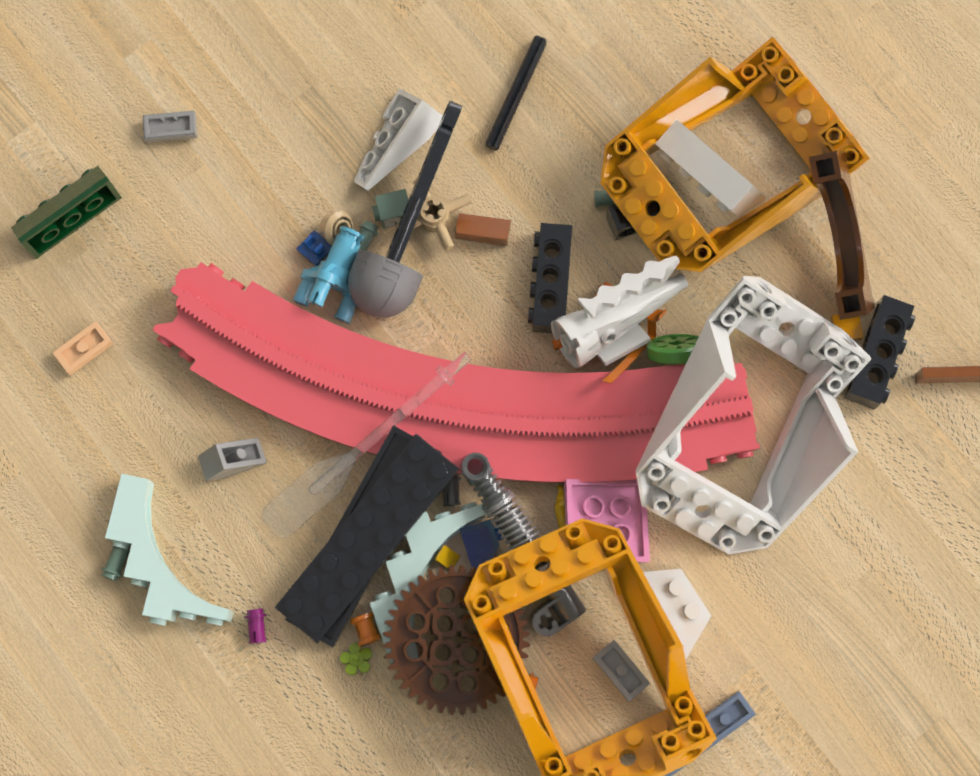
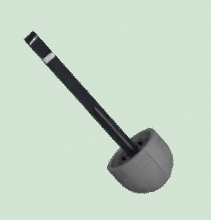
(381, 283)

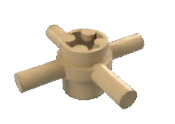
(444, 209)

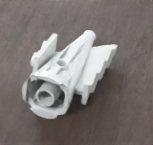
(611, 319)

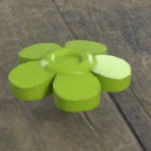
(356, 659)

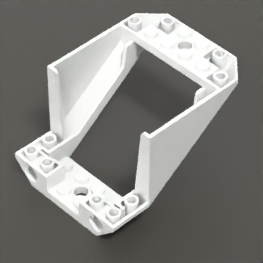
(812, 442)

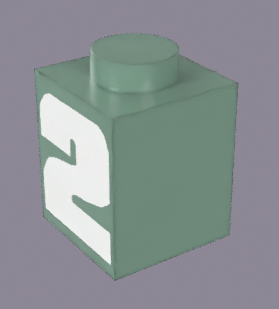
(390, 207)

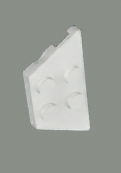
(680, 604)

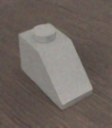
(231, 458)

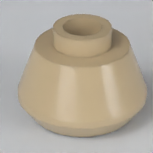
(331, 223)

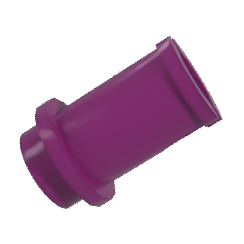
(256, 625)

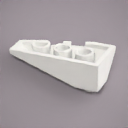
(406, 128)

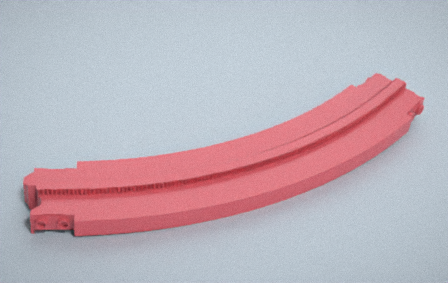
(521, 421)

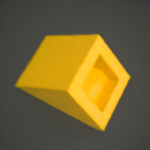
(447, 557)

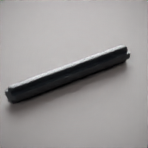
(516, 93)

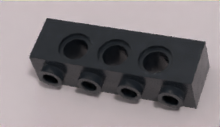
(558, 238)
(900, 316)

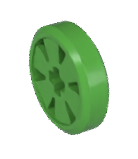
(671, 348)

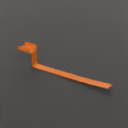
(652, 318)

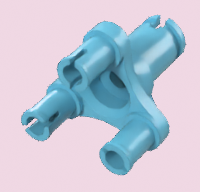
(332, 274)

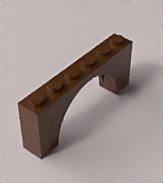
(853, 284)

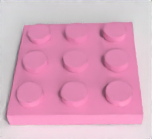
(613, 505)

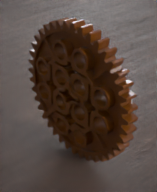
(418, 672)

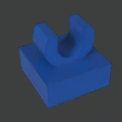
(314, 248)

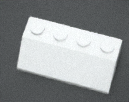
(709, 169)

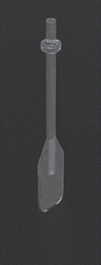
(327, 477)

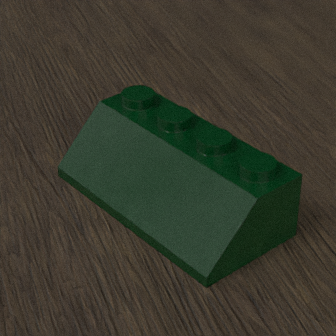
(66, 212)

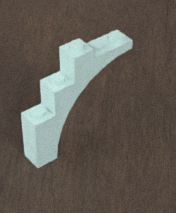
(132, 525)
(425, 542)

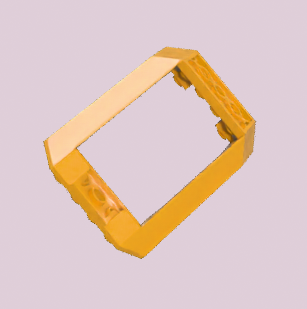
(705, 93)
(574, 553)

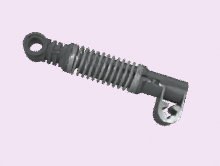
(518, 531)

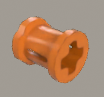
(365, 629)

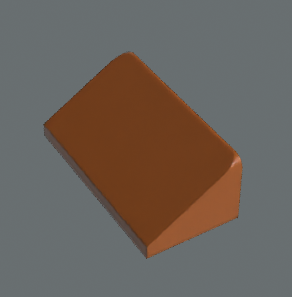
(482, 229)

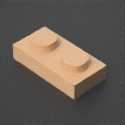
(83, 348)

